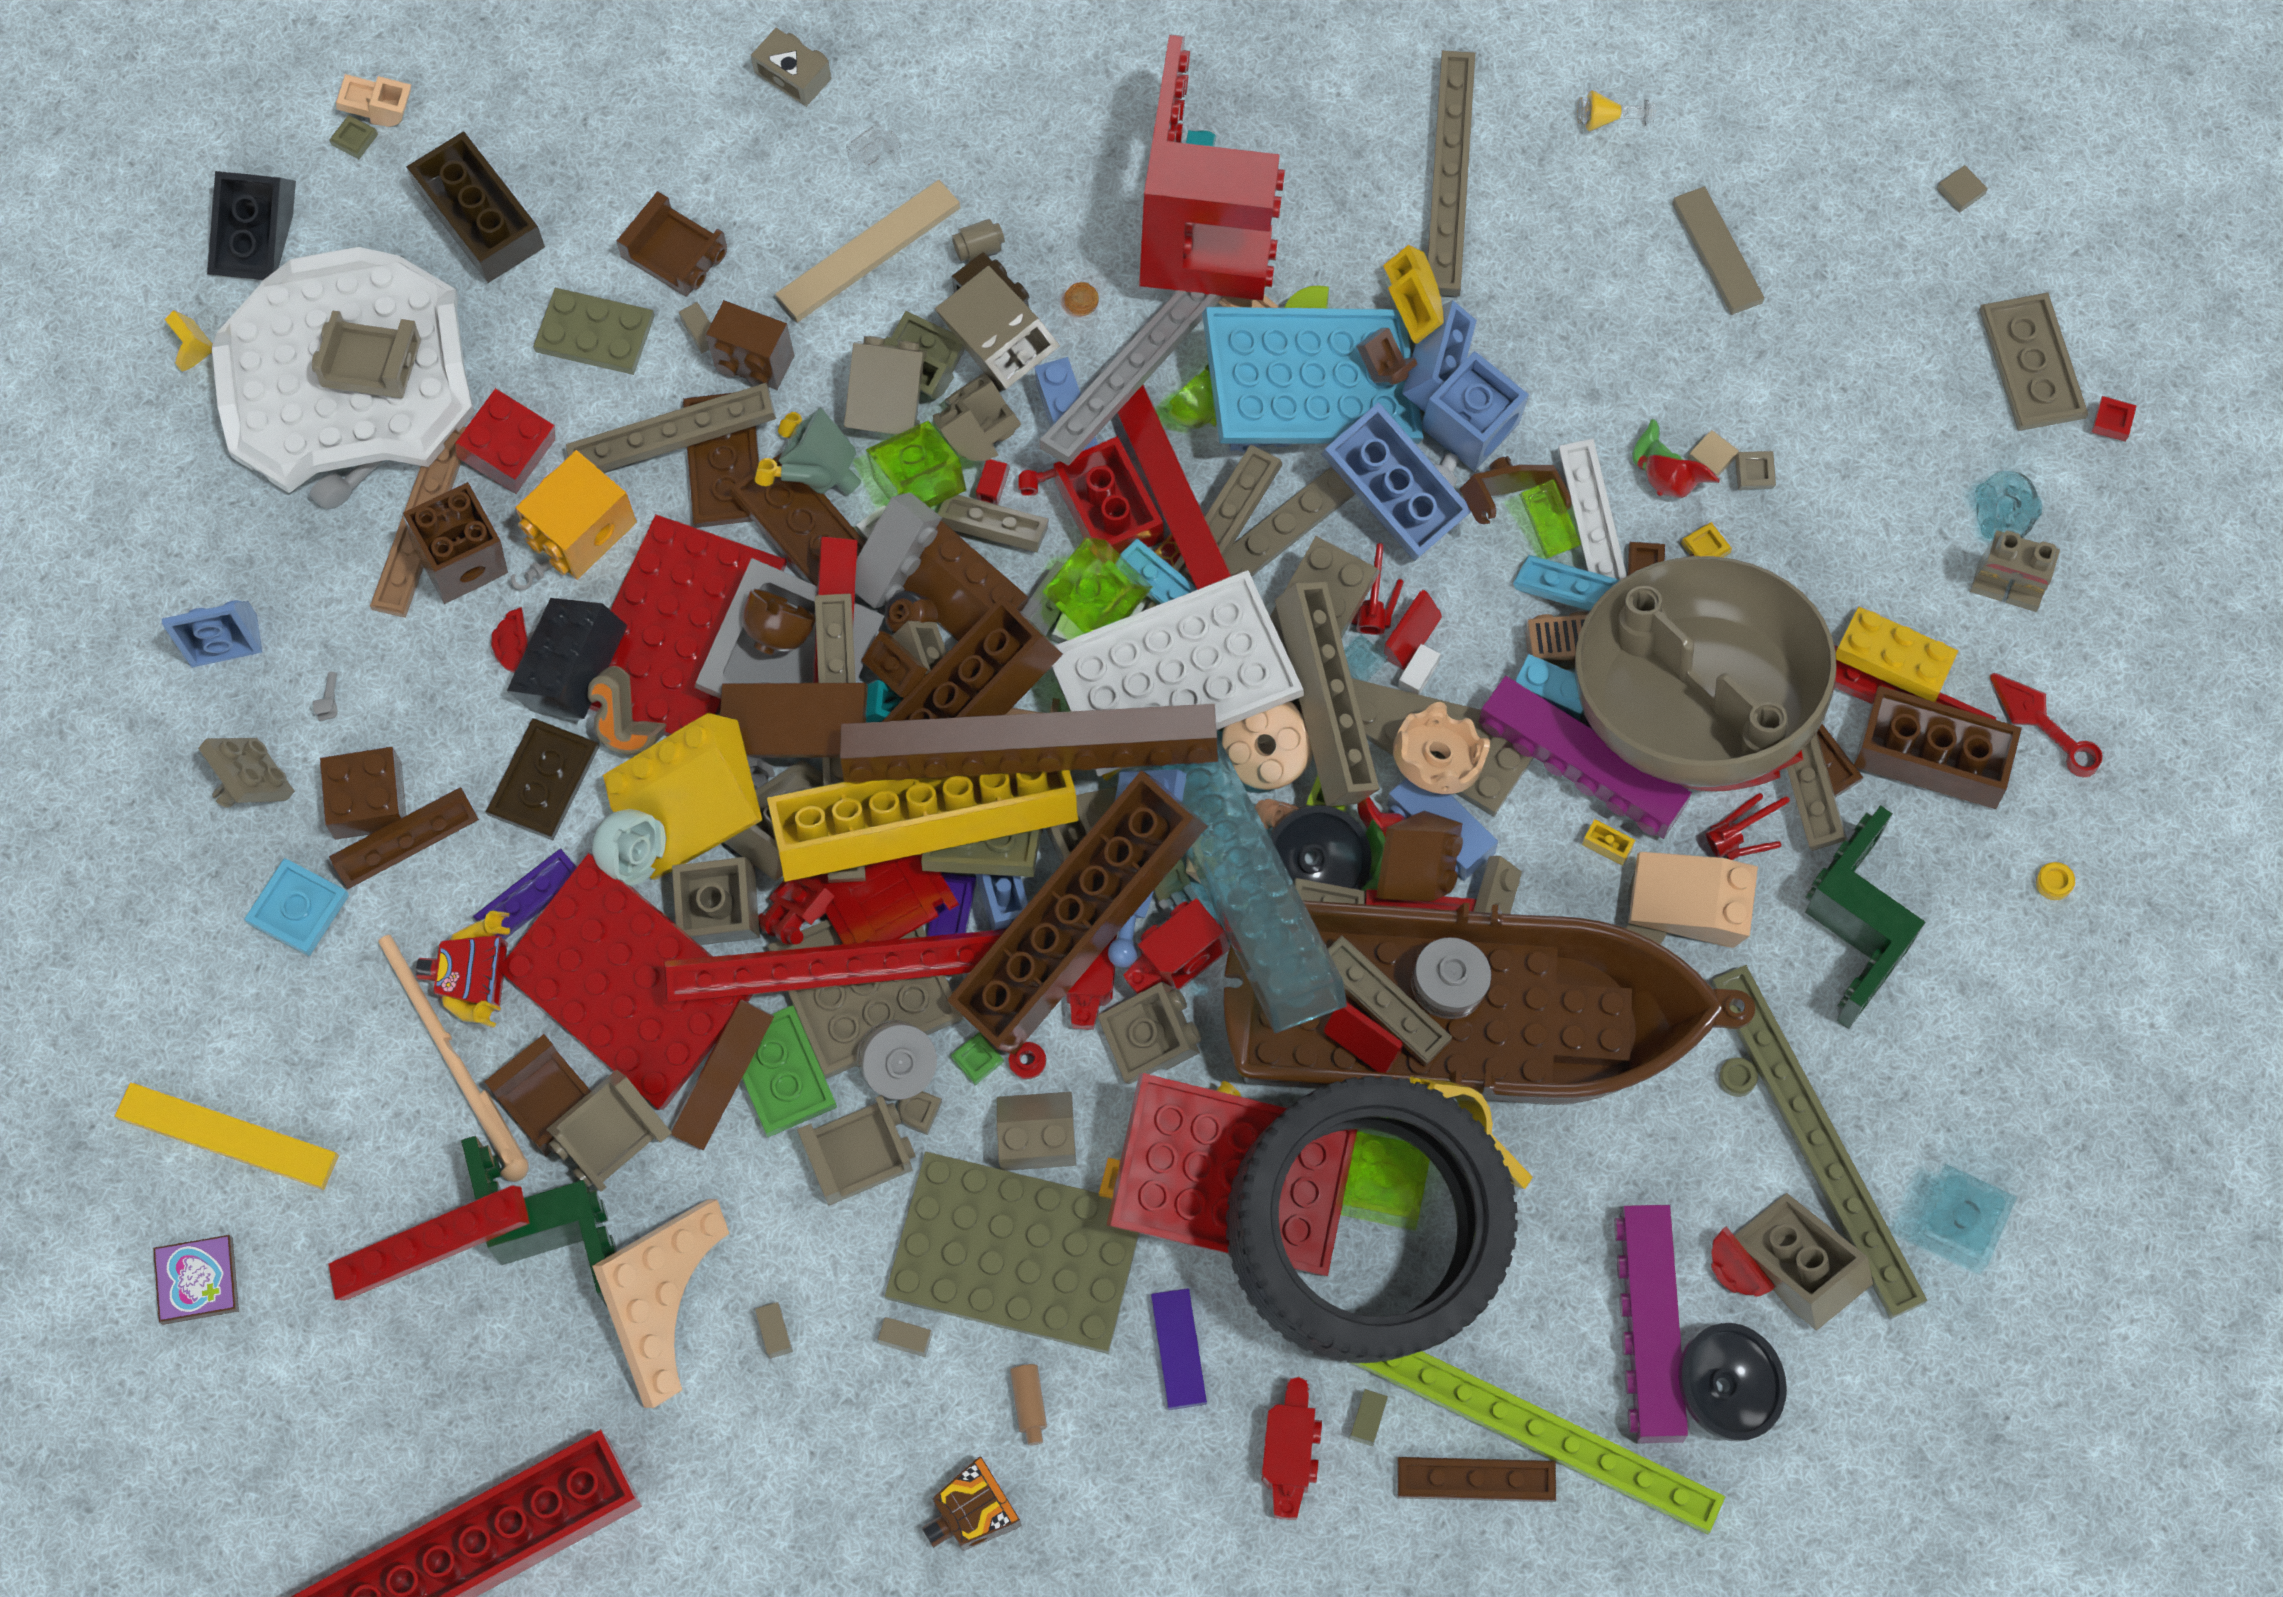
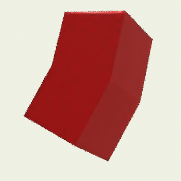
(992, 481)

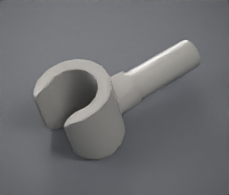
(327, 707)

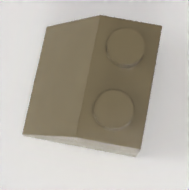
(1036, 1131)

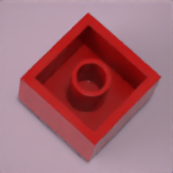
(505, 441)

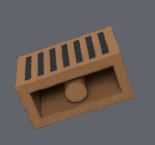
(1555, 638)

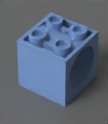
(1474, 410)

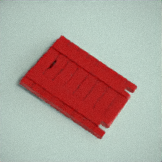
(890, 901)

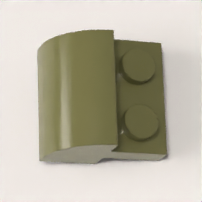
(942, 353)

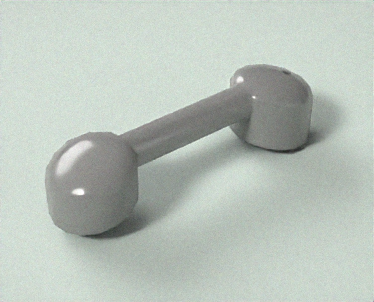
(334, 491)

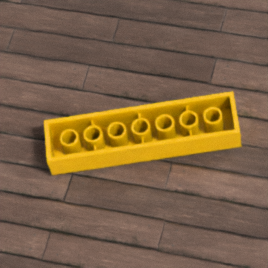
(894, 819)

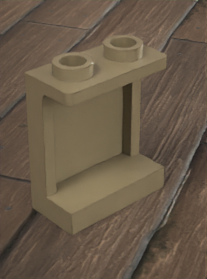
(366, 356)
(884, 385)
(606, 1130)
(857, 1151)

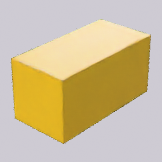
(1608, 842)

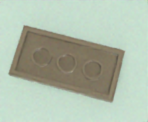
(2033, 361)

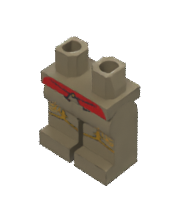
(2018, 559)

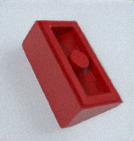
(1412, 630)
(1363, 1038)

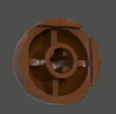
(775, 622)

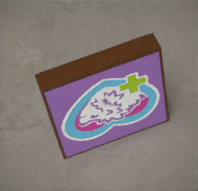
(196, 1279)

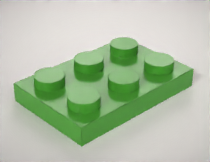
(786, 1076)

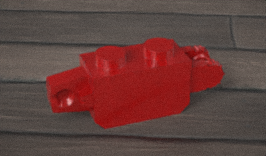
(1092, 991)
(1288, 1450)

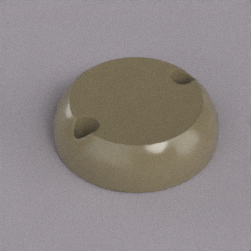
(1705, 670)

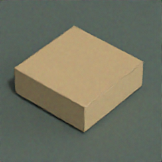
(1714, 453)

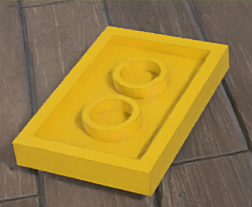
(1896, 654)

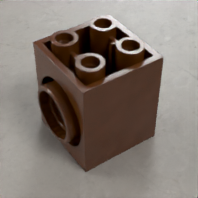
(455, 542)

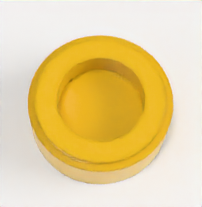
(2055, 881)

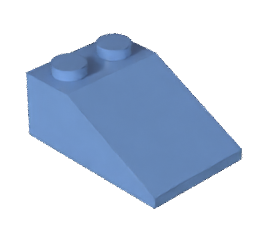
(215, 633)

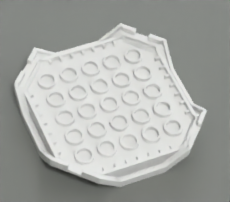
(272, 399)

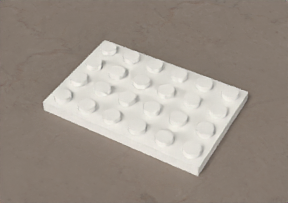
(1184, 652)

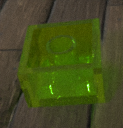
(918, 464)
(1096, 586)
(1385, 1181)

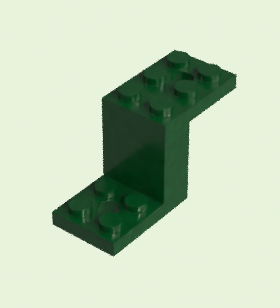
(1862, 915)
(554, 1216)

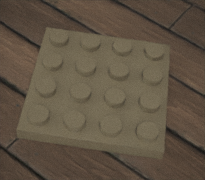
(842, 1014)

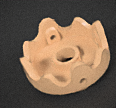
(1455, 739)
(1292, 750)

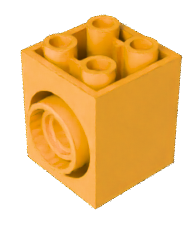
(575, 515)

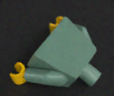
(814, 455)

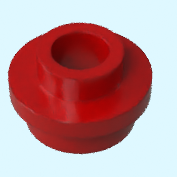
(1032, 1070)

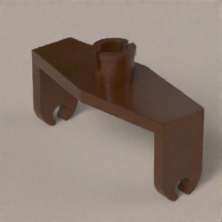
(1506, 479)

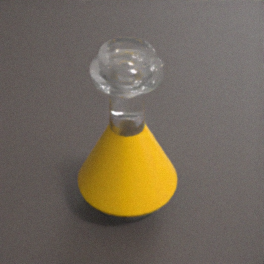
(1599, 110)

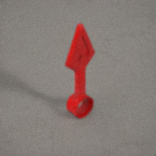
(2028, 707)

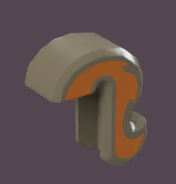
(614, 718)

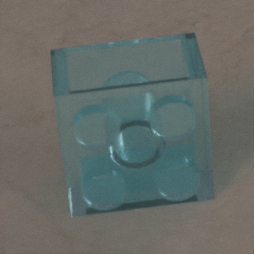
(1962, 1219)

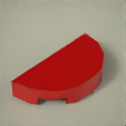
(510, 639)
(1736, 1267)

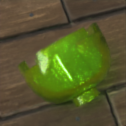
(1194, 403)

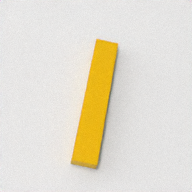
(227, 1136)

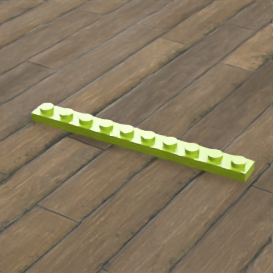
(1553, 1437)

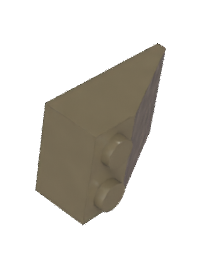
(759, 841)
(1806, 1261)

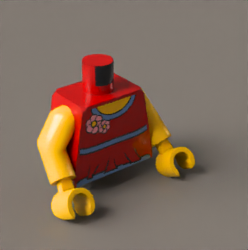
(468, 969)

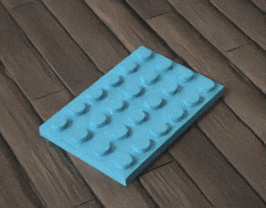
(1299, 373)

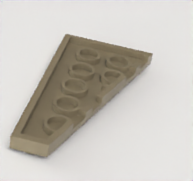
(1385, 710)

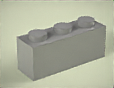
(894, 548)

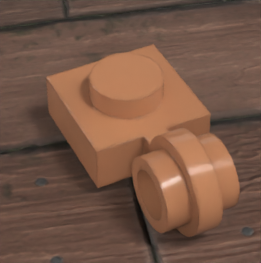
(1273, 811)

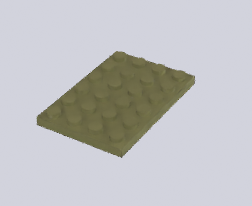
(1012, 1253)

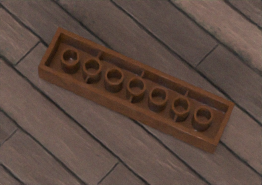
(1077, 913)

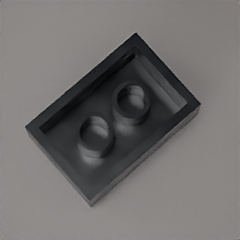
(565, 655)

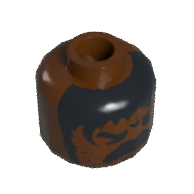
(909, 607)

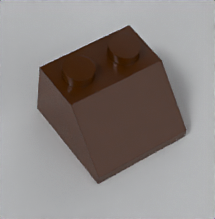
(1420, 858)

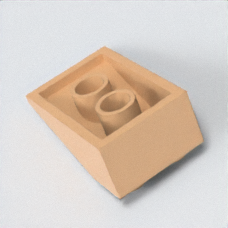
(1694, 896)

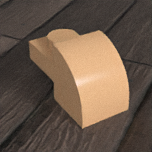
(379, 100)

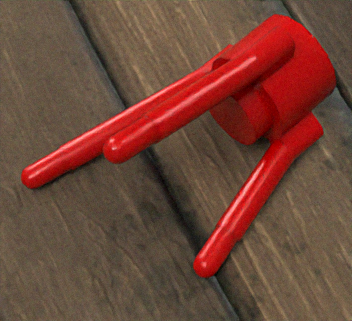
(1372, 616)
(1726, 835)

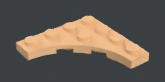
(645, 1292)

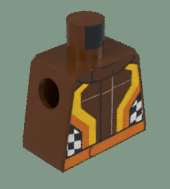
(971, 1509)

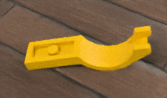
(1477, 1105)

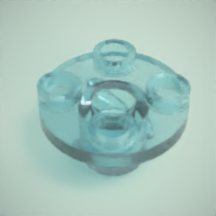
(2007, 503)

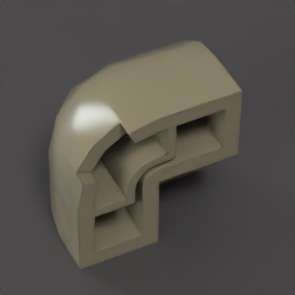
(976, 419)

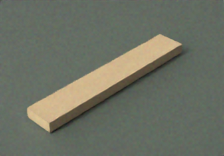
(867, 251)

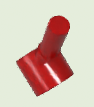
(1029, 480)

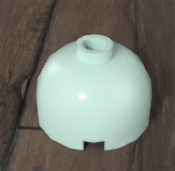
(628, 845)

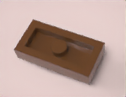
(894, 664)

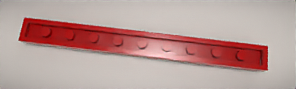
(826, 965)

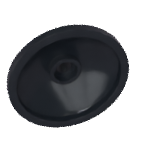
(1336, 839)
(1750, 1380)

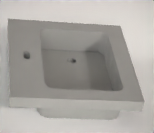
(738, 661)

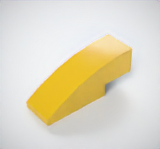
(1415, 292)

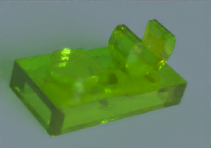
(1550, 519)

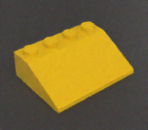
(691, 784)

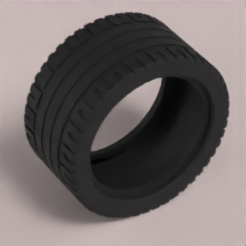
(1476, 1184)

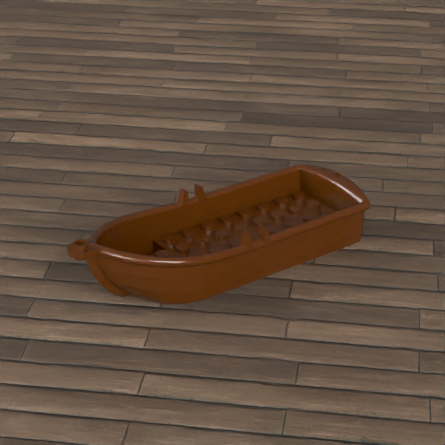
(1564, 1020)

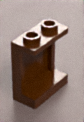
(671, 246)
(537, 1090)

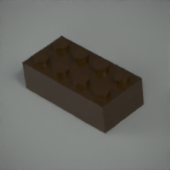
(475, 206)

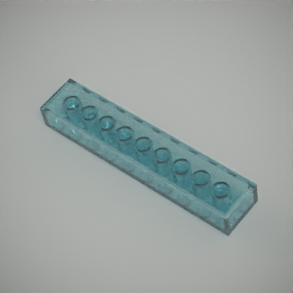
(1257, 899)

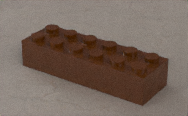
(984, 670)

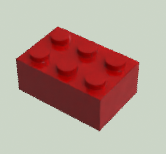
(1109, 497)

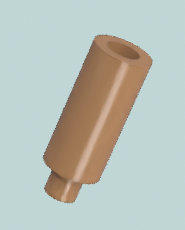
(1029, 1402)

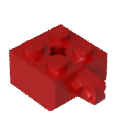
(1178, 949)

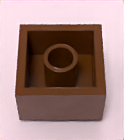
(750, 345)
(362, 791)

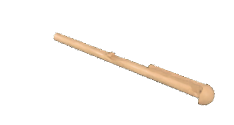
(482, 1104)

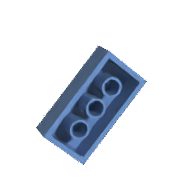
(1396, 481)

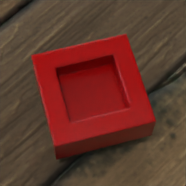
(2114, 418)

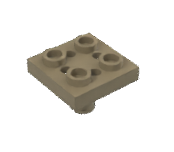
(245, 771)

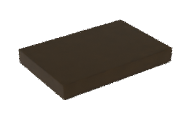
(542, 779)

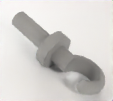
(535, 571)

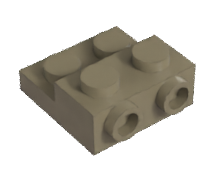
(1150, 1032)

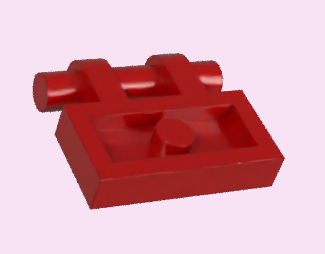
(793, 905)

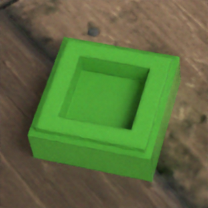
(977, 1058)

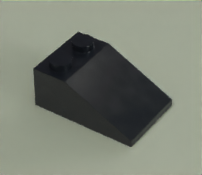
(249, 224)

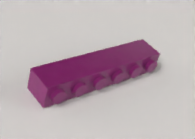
(1582, 757)
(1652, 1323)

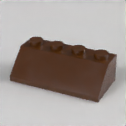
(960, 582)
(1938, 747)

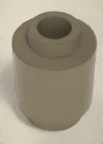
(977, 239)

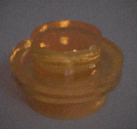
(1081, 299)

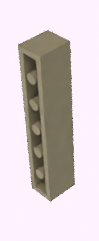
(1329, 694)

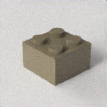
(716, 900)

